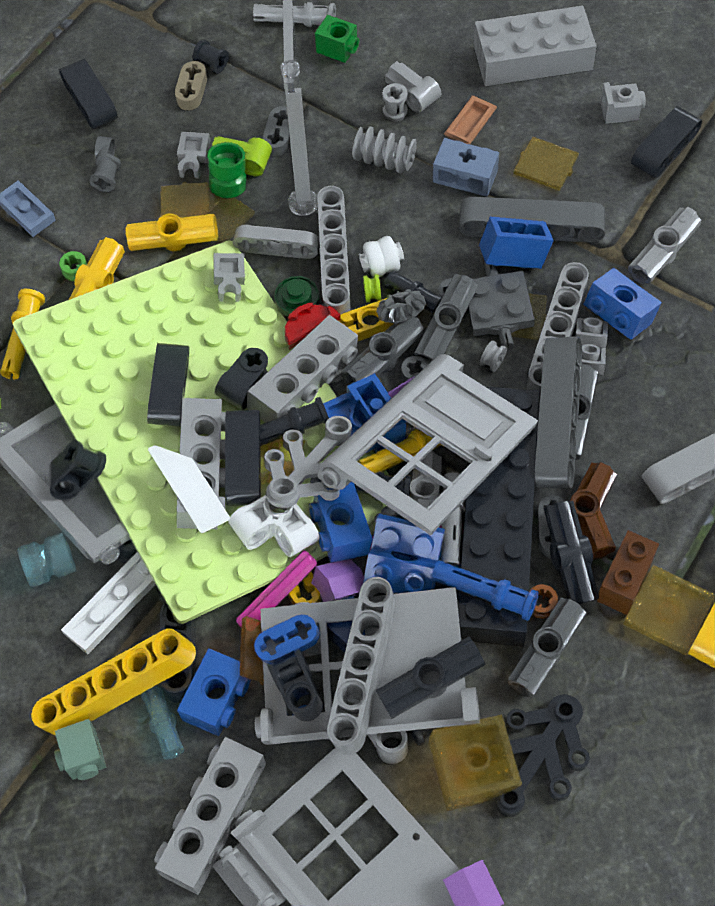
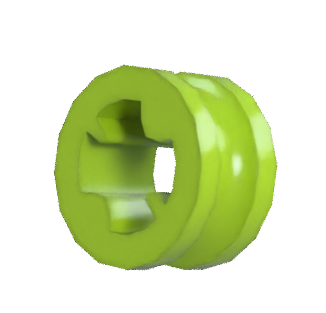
(372, 288)

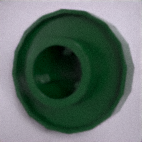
(295, 293)

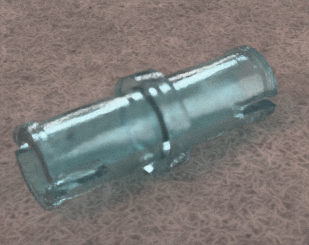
(162, 723)

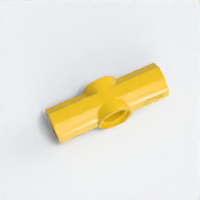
(188, 231)
(99, 269)

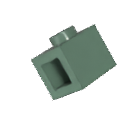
(79, 750)

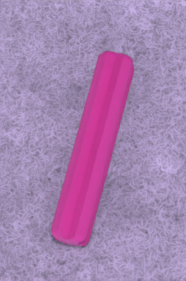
(280, 586)

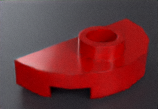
(304, 320)

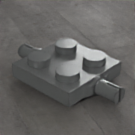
(500, 305)

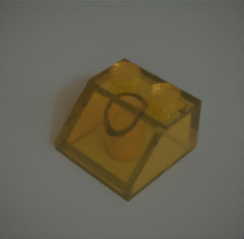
(474, 762)

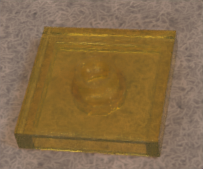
(669, 609)

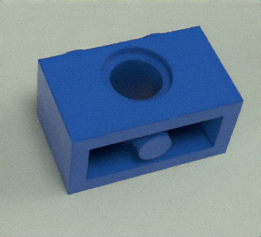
(622, 303)
(344, 540)
(213, 714)

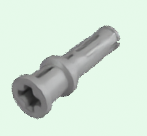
(307, 14)

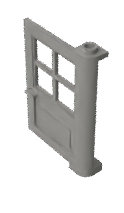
(451, 412)
(421, 628)
(402, 874)

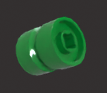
(227, 170)

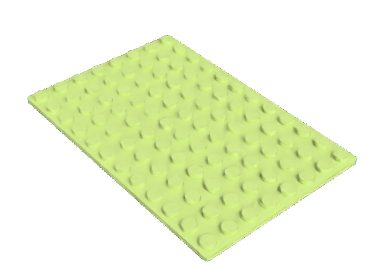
(99, 372)

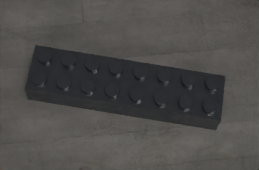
(501, 534)

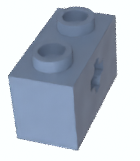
(465, 167)

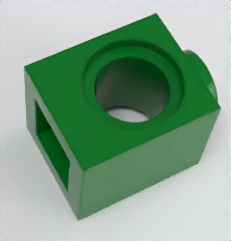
(336, 38)

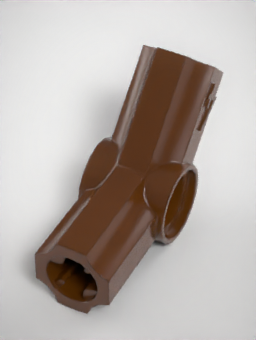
(592, 495)

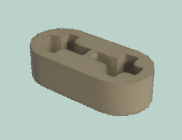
(196, 85)

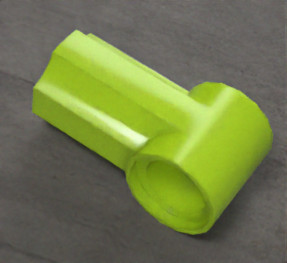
(256, 153)

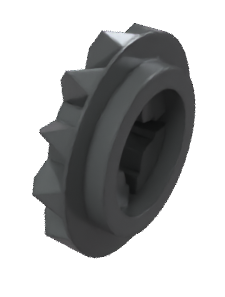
(401, 306)

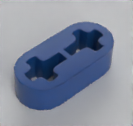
(283, 632)

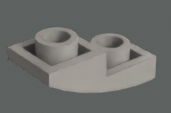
(593, 338)

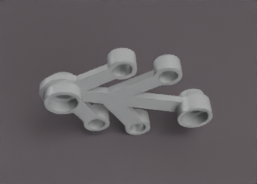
(286, 490)

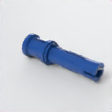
(500, 593)

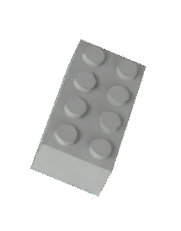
(534, 45)

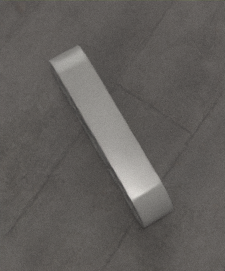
(260, 241)

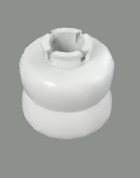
(381, 256)

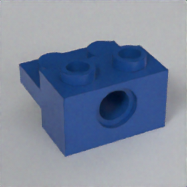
(361, 403)
(403, 554)

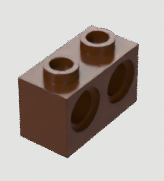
(627, 572)

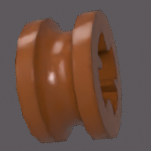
(545, 591)

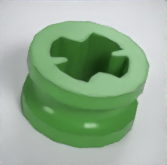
(69, 259)

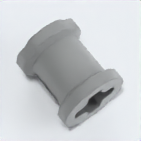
(394, 102)

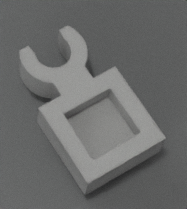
(191, 151)
(229, 274)

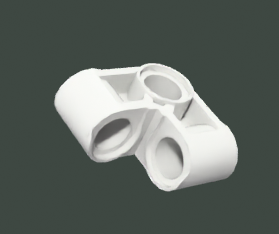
(257, 524)

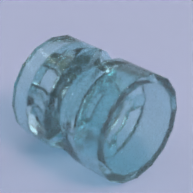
(46, 559)

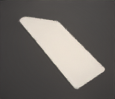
(190, 488)

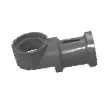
(106, 165)

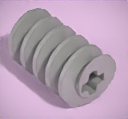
(383, 150)

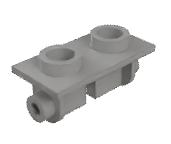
(247, 878)

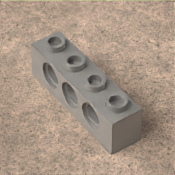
(306, 357)
(198, 418)
(193, 869)

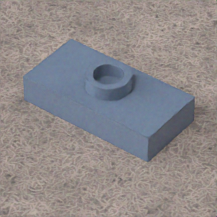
(26, 208)

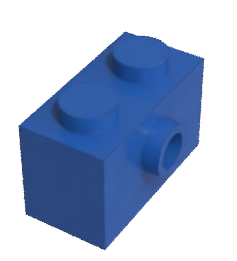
(515, 242)

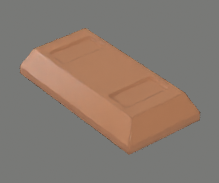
(470, 120)

